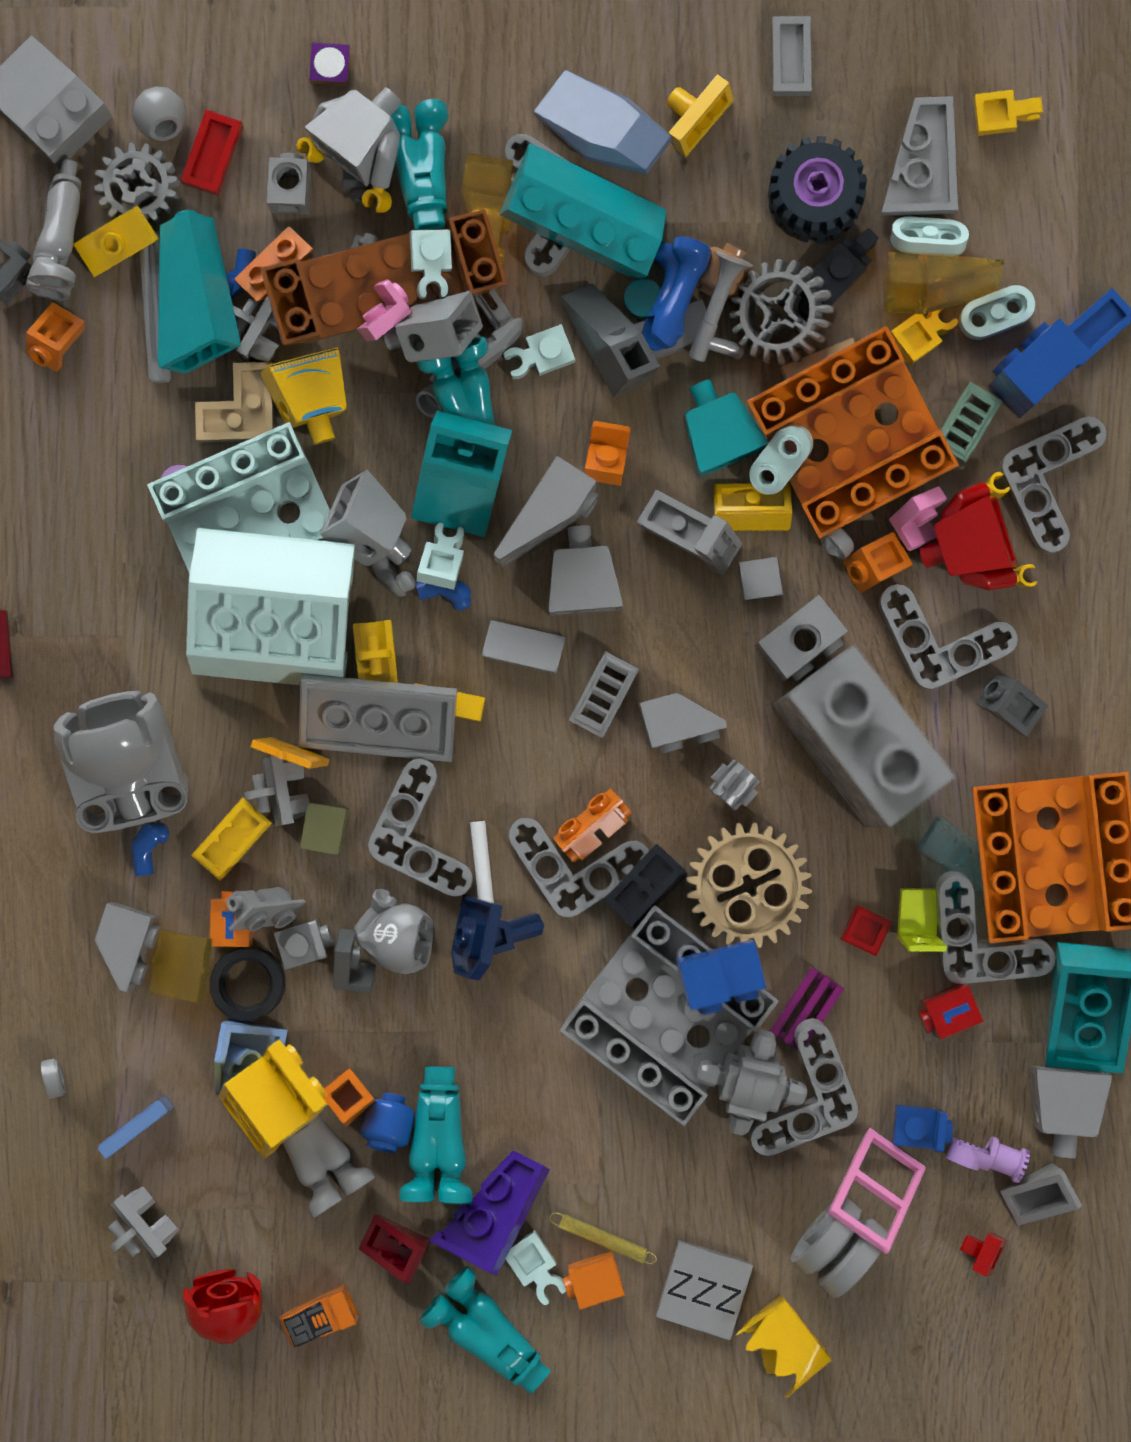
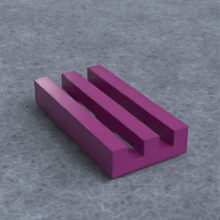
(795, 998)

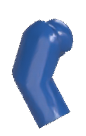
(459, 596)
(144, 844)

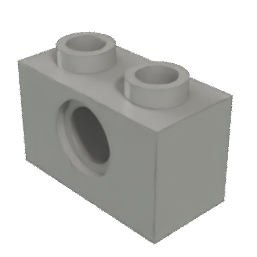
(812, 618)

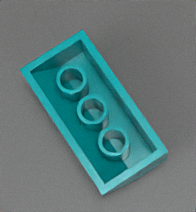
(585, 213)

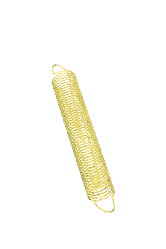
(601, 1243)

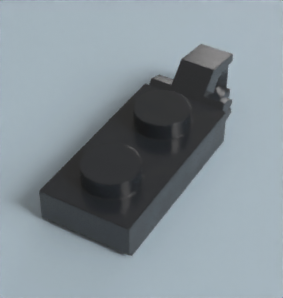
(841, 268)

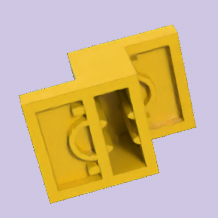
(273, 1098)

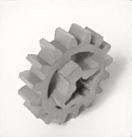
(140, 169)

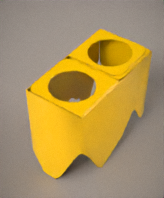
(785, 1343)

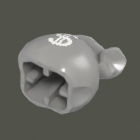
(395, 934)

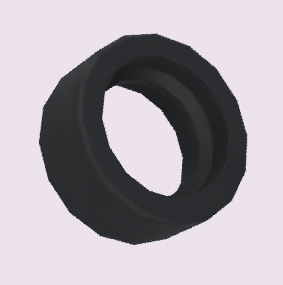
(220, 995)

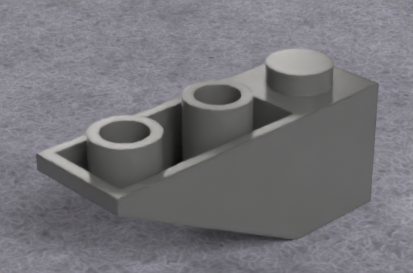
(610, 339)

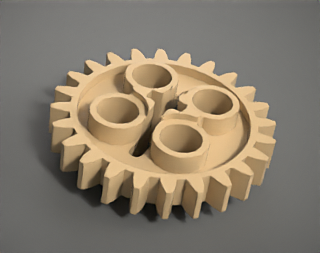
(762, 917)

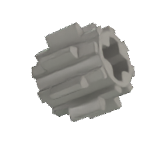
(734, 784)

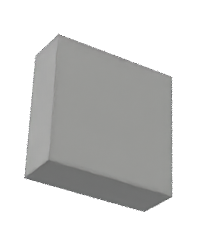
(760, 579)

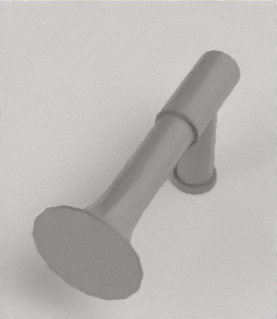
(705, 338)

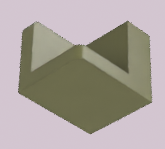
(324, 828)

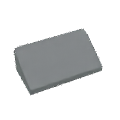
(523, 647)

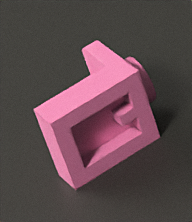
(381, 318)
(914, 518)

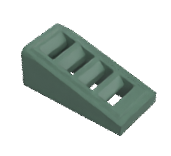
(971, 389)

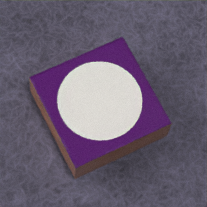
(330, 64)

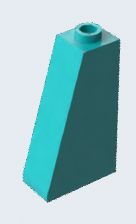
(194, 295)

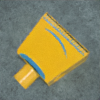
(308, 391)

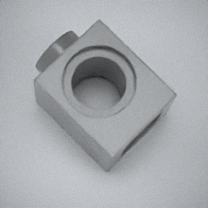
(292, 200)

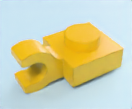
(999, 112)

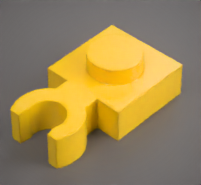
(920, 335)

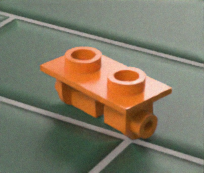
(283, 248)
(577, 834)

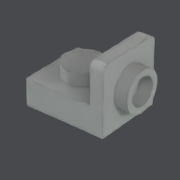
(304, 943)

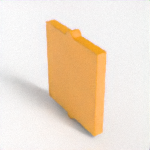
(290, 752)

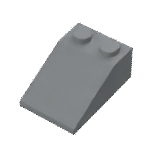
(49, 102)
(552, 508)

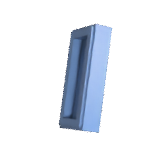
(135, 1127)

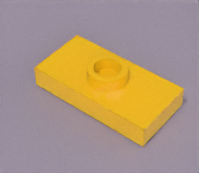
(115, 241)
(232, 839)

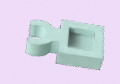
(431, 255)
(546, 351)
(441, 560)
(531, 1262)

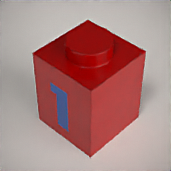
(949, 1011)

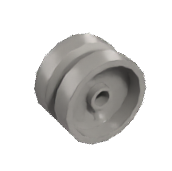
(836, 1250)

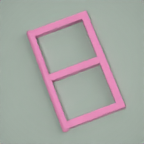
(855, 1174)

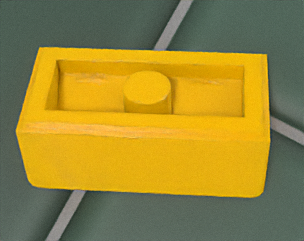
(751, 510)

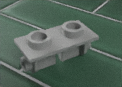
(262, 908)

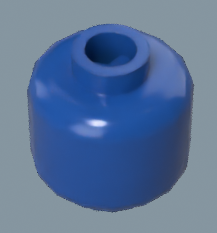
(387, 1123)

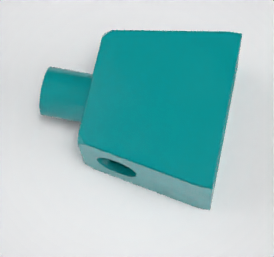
(720, 430)

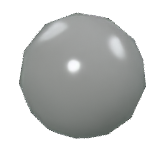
(159, 113)

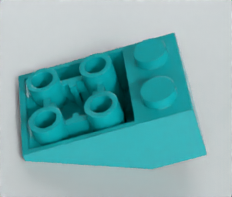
(460, 473)

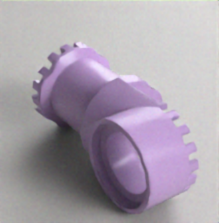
(993, 1156)

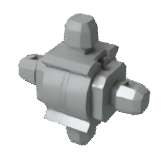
(752, 1082)

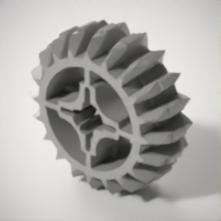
(754, 295)

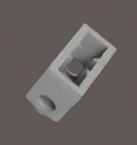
(436, 328)
(369, 519)
(583, 577)
(1068, 1104)

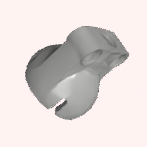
(120, 761)

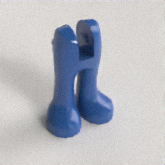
(683, 266)

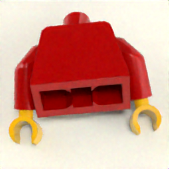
(976, 540)

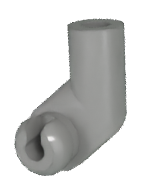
(388, 577)

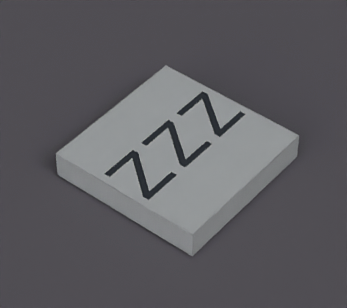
(704, 1289)

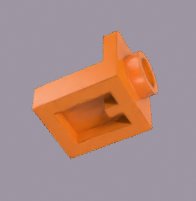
(52, 336)
(607, 452)
(877, 562)

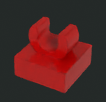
(986, 1252)

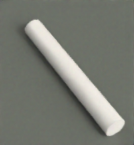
(481, 861)

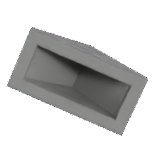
(1040, 1195)

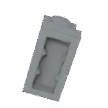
(692, 531)

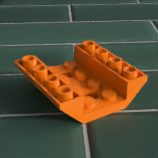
(865, 459)
(1082, 853)

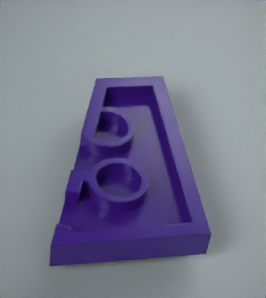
(489, 1224)

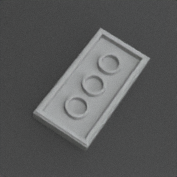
(377, 717)

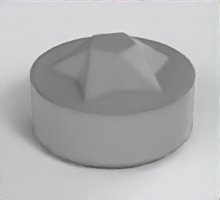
(837, 544)

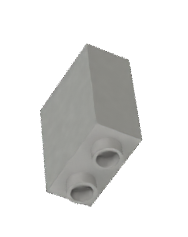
(863, 740)

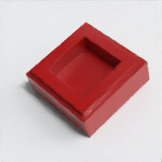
(866, 930)

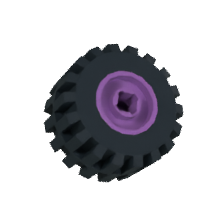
(817, 189)

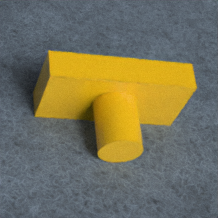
(697, 114)

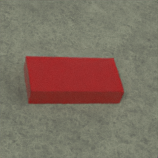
(211, 152)

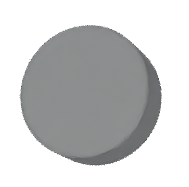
(53, 1078)

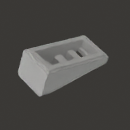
(618, 665)

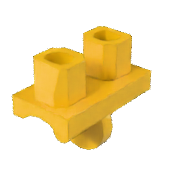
(375, 651)

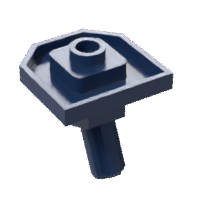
(483, 934)

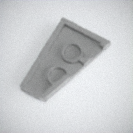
(926, 162)

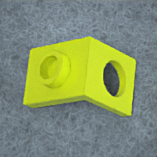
(919, 920)

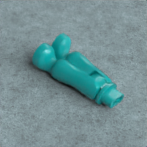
(422, 163)
(470, 393)
(437, 1141)
(485, 1332)

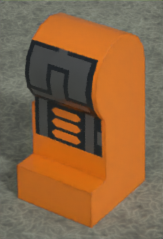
(320, 1316)

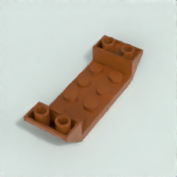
(337, 289)

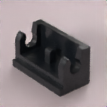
(645, 885)

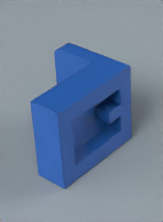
(921, 1127)

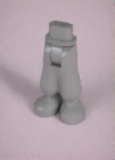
(48, 273)
(313, 1153)

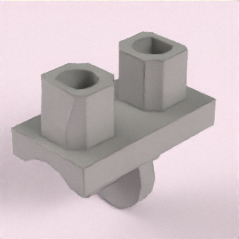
(254, 343)
(283, 807)
(152, 1238)

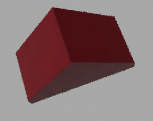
(394, 1247)

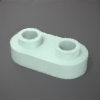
(929, 236)
(995, 312)
(780, 460)

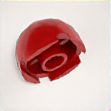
(223, 1305)

